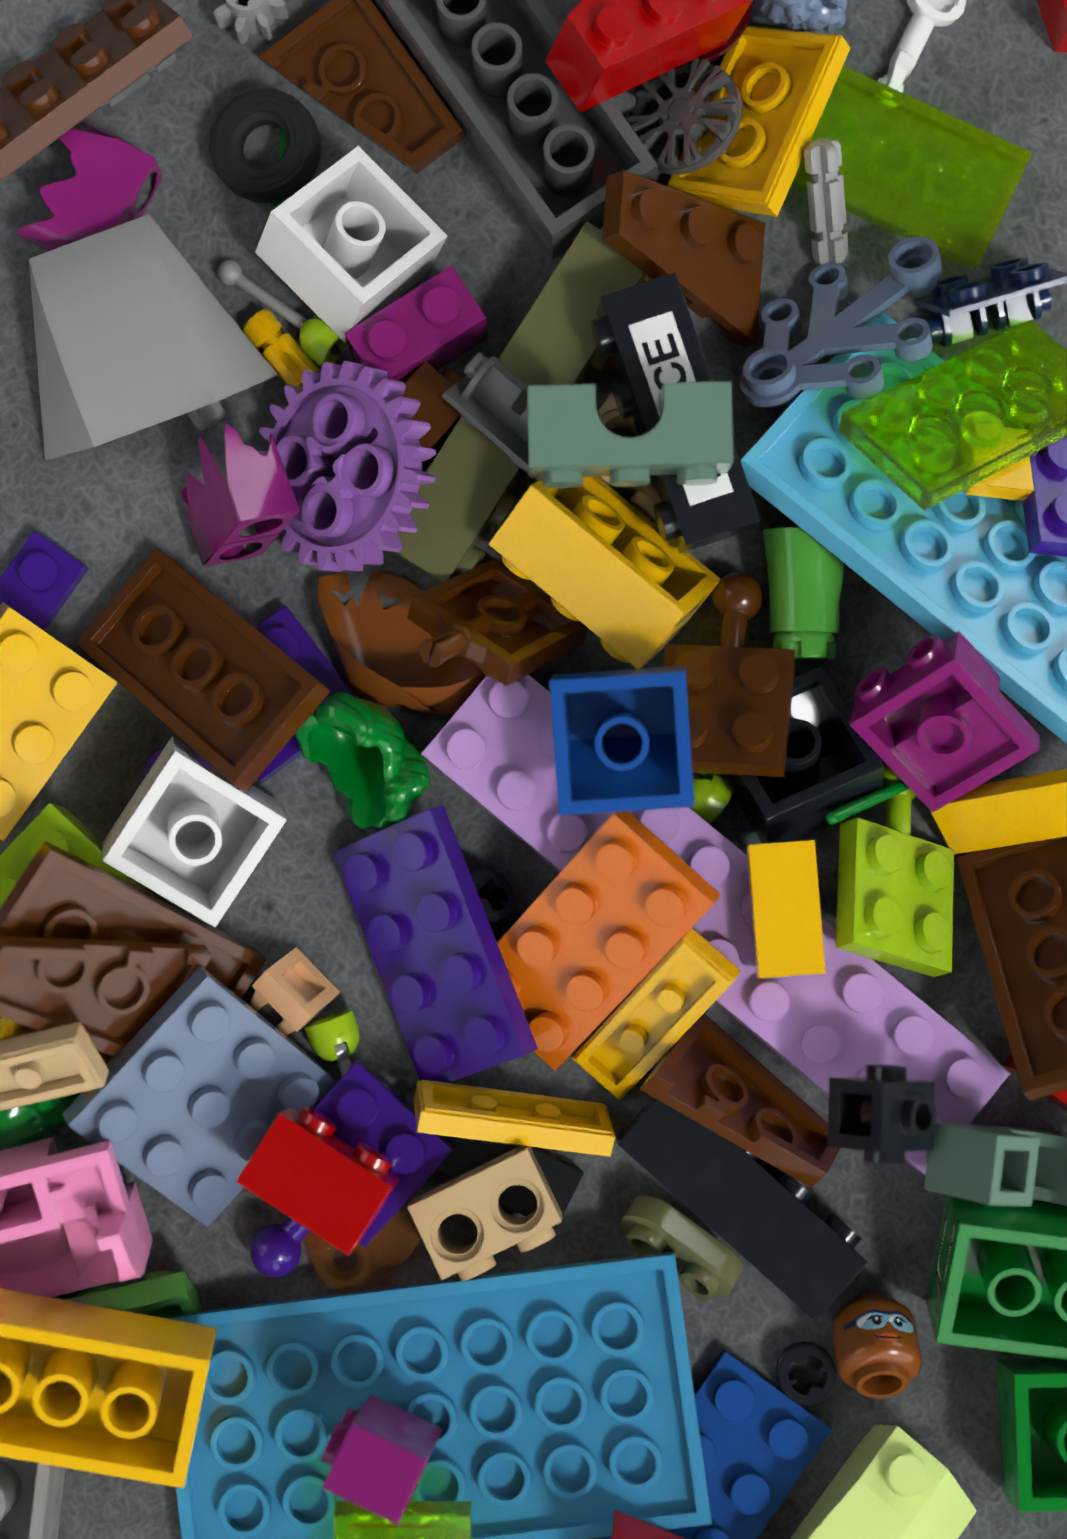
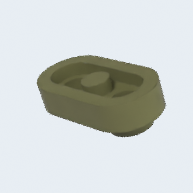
(702, 1261)

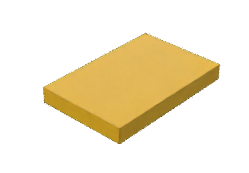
(783, 93)

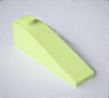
(889, 1492)

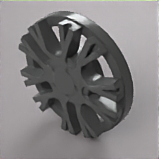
(688, 116)

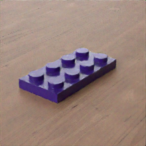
(434, 948)

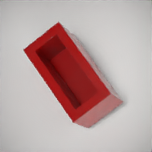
(319, 1178)

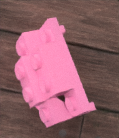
(68, 1220)

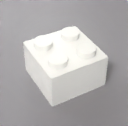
(350, 242)
(192, 833)

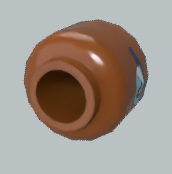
(876, 1345)

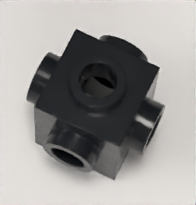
(881, 1114)

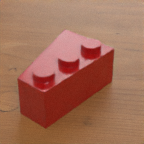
(627, 42)

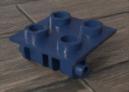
(1011, 294)

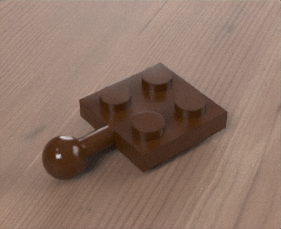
(737, 692)

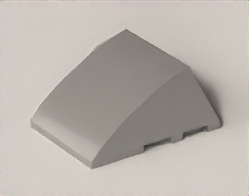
(129, 338)

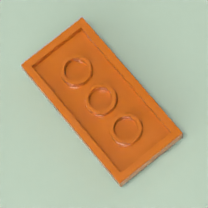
(599, 932)

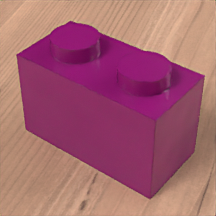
(424, 325)
(379, 1457)

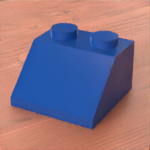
(621, 740)

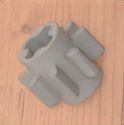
(250, 19)

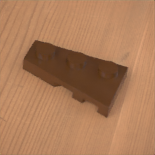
(367, 78)
(706, 245)
(97, 982)
(742, 1101)

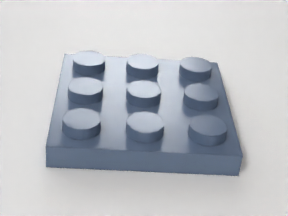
(198, 1095)

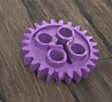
(350, 465)

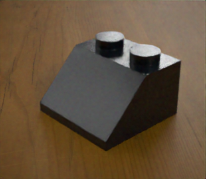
(823, 767)

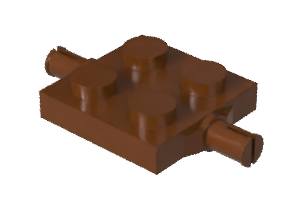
(494, 623)

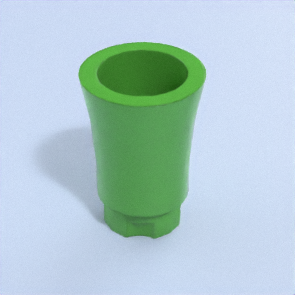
(803, 593)

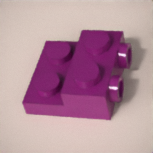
(942, 720)

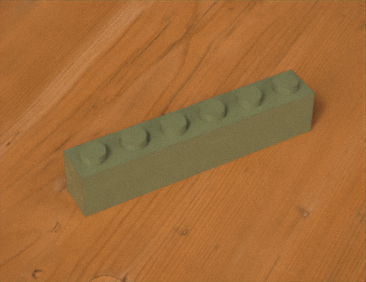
(548, 348)

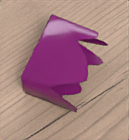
(95, 198)
(258, 493)

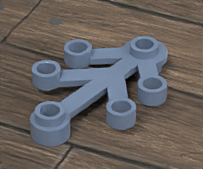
(777, 375)

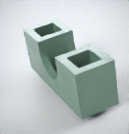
(573, 443)
(998, 1164)

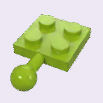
(895, 891)

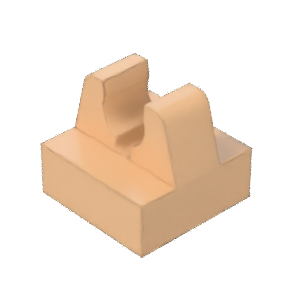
(294, 991)

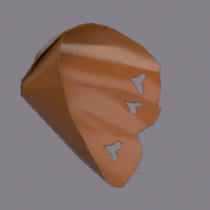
(382, 648)

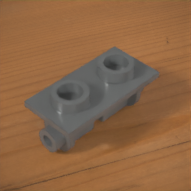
(489, 402)

